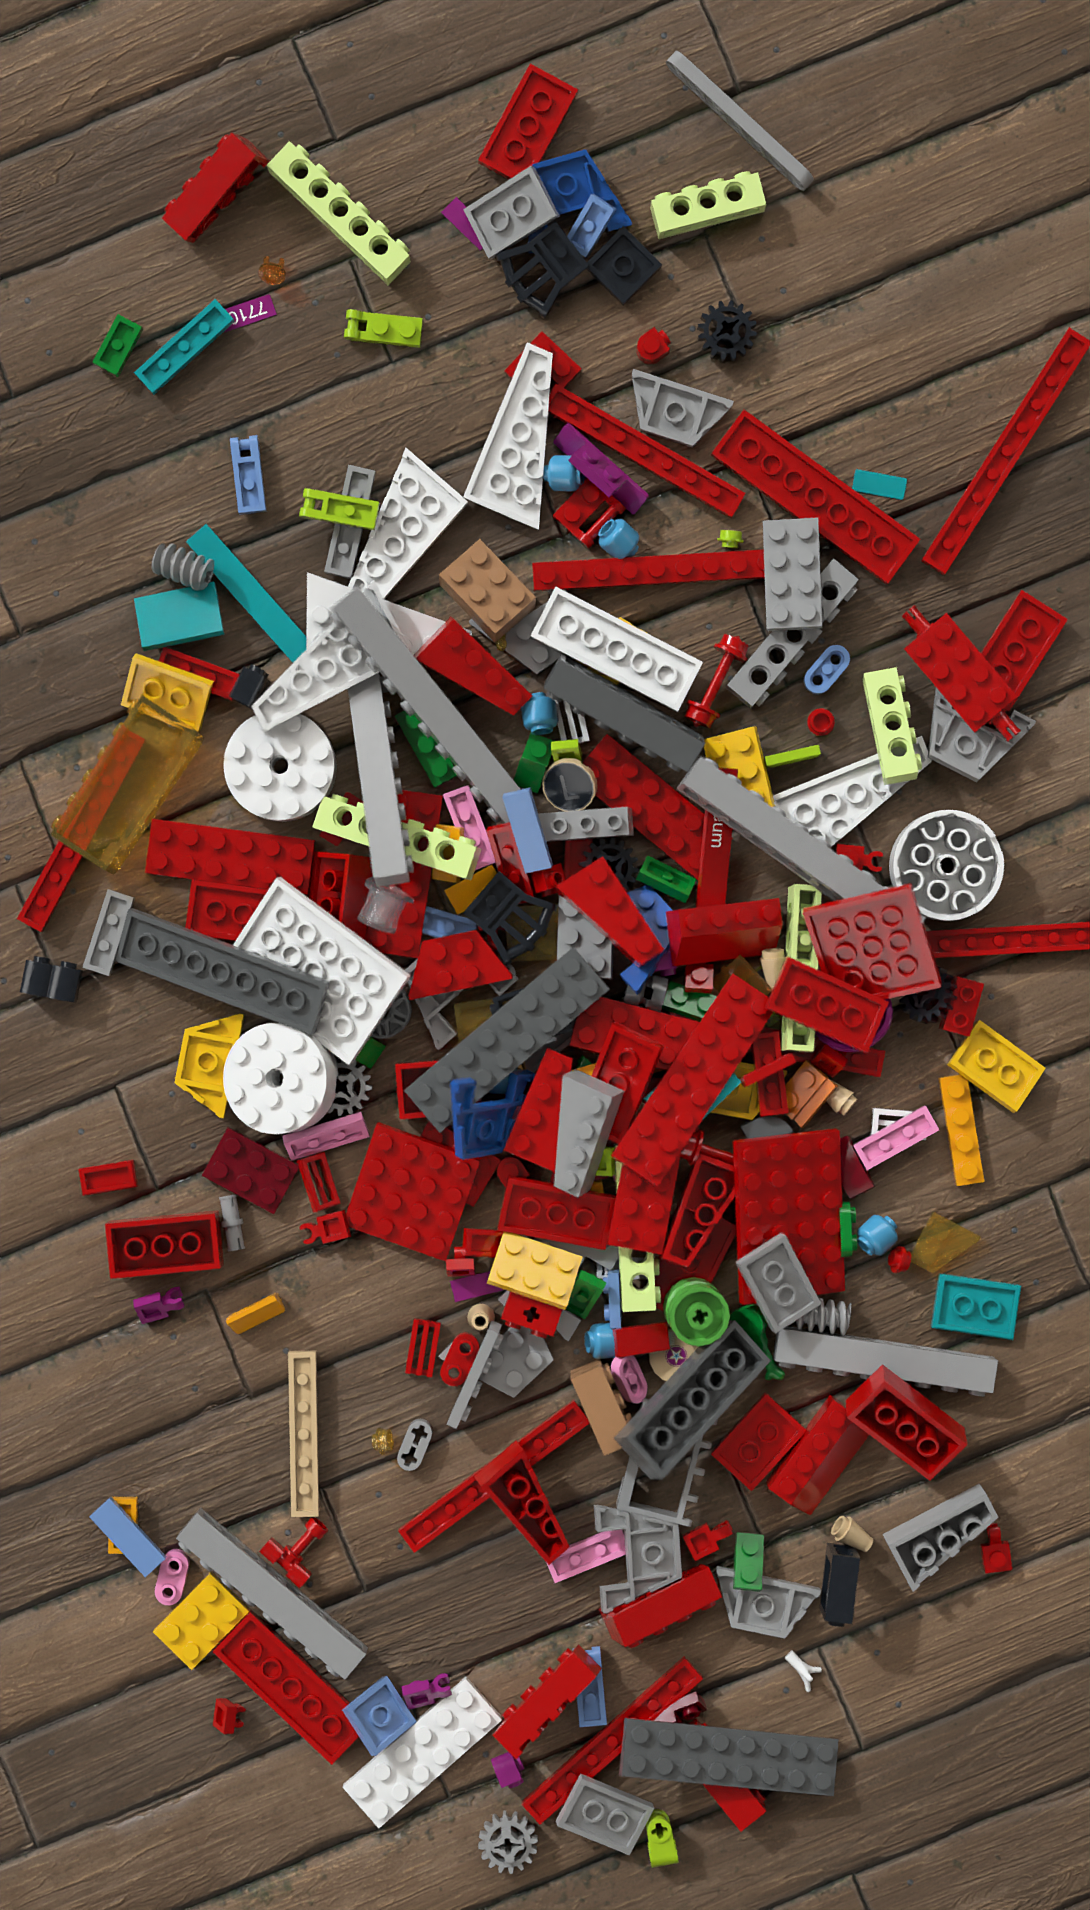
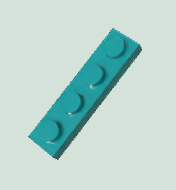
(184, 346)

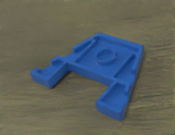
(570, 184)
(653, 911)
(485, 1126)

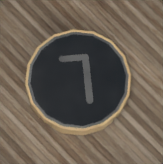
(569, 785)

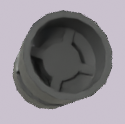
(655, 1001)

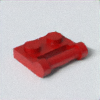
(580, 508)

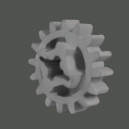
(351, 1095)
(497, 1842)

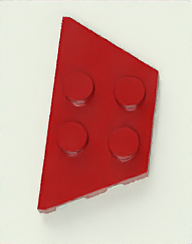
(456, 964)

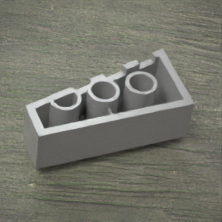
(939, 1533)

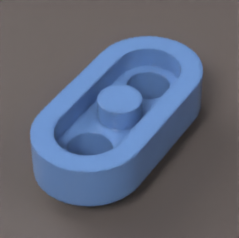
(826, 670)

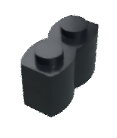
(250, 685)
(51, 980)

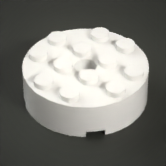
(283, 796)
(975, 859)
(254, 1073)

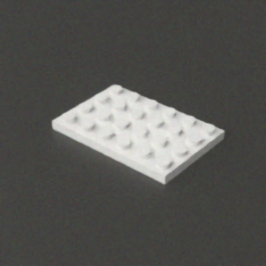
(308, 938)

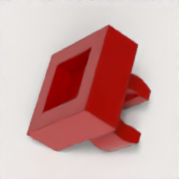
(830, 1060)
(460, 1265)
(225, 1716)

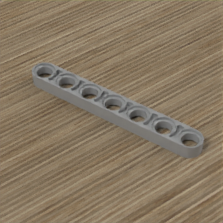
(739, 120)

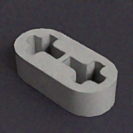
(420, 1447)

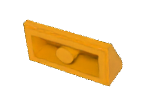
(466, 891)
(255, 1313)

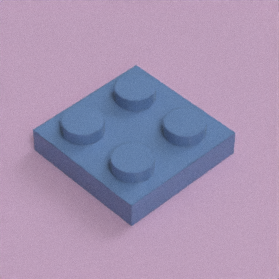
(379, 1715)

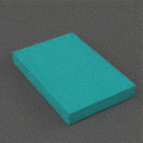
(178, 617)
(976, 1306)

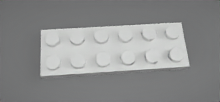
(616, 649)
(422, 1752)

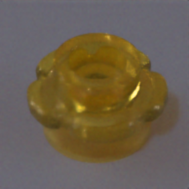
(383, 1440)

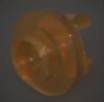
(271, 272)

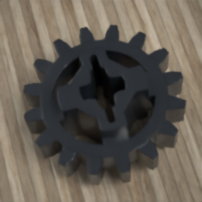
(719, 321)
(621, 857)
(929, 1004)

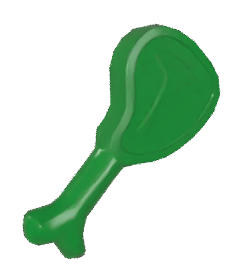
(754, 1324)

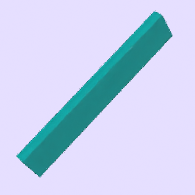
(249, 593)

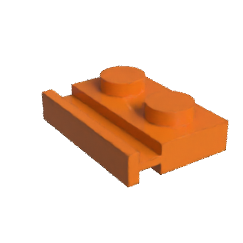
(807, 1093)

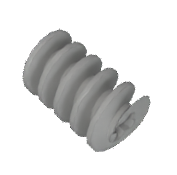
(182, 568)
(827, 1316)

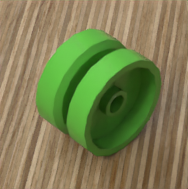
(701, 1326)

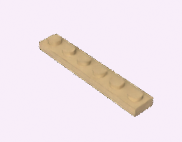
(303, 1433)

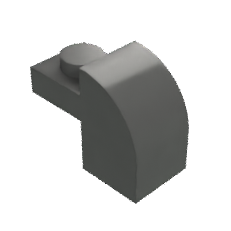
(764, 1127)

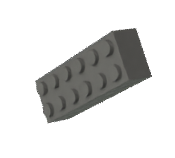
(624, 713)
(691, 1401)

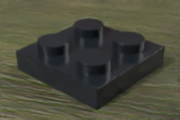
(623, 265)

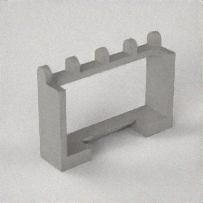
(623, 1500)

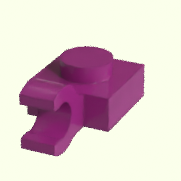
(156, 1307)
(424, 1693)

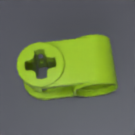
(661, 1841)

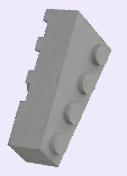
(584, 1127)

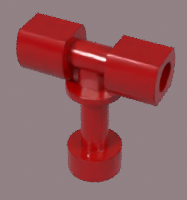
(290, 1557)

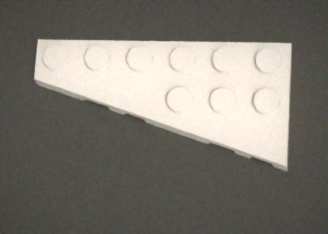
(512, 459)
(407, 525)
(323, 594)
(320, 671)
(842, 798)

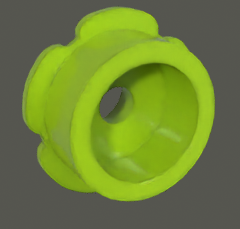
(730, 538)

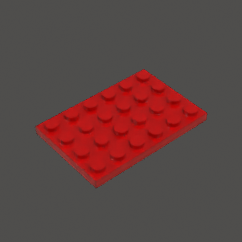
(795, 1190)

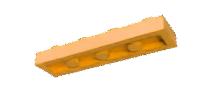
(961, 1130)

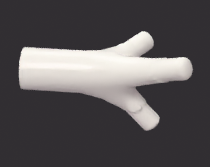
(803, 1669)

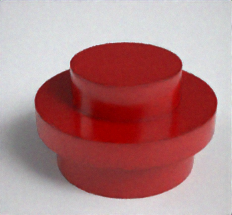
(820, 722)
(899, 1259)

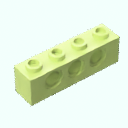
(670, 224)
(893, 768)

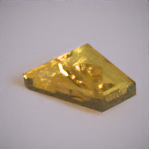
(940, 1243)

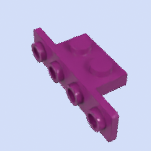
(600, 469)

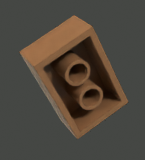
(487, 590)
(601, 1402)

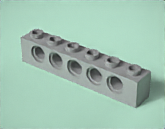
(742, 685)

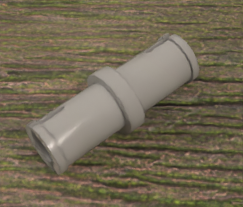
(232, 1222)

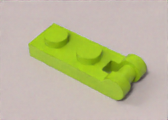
(384, 328)
(340, 509)

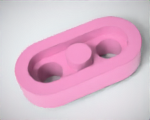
(629, 1378)
(172, 1577)

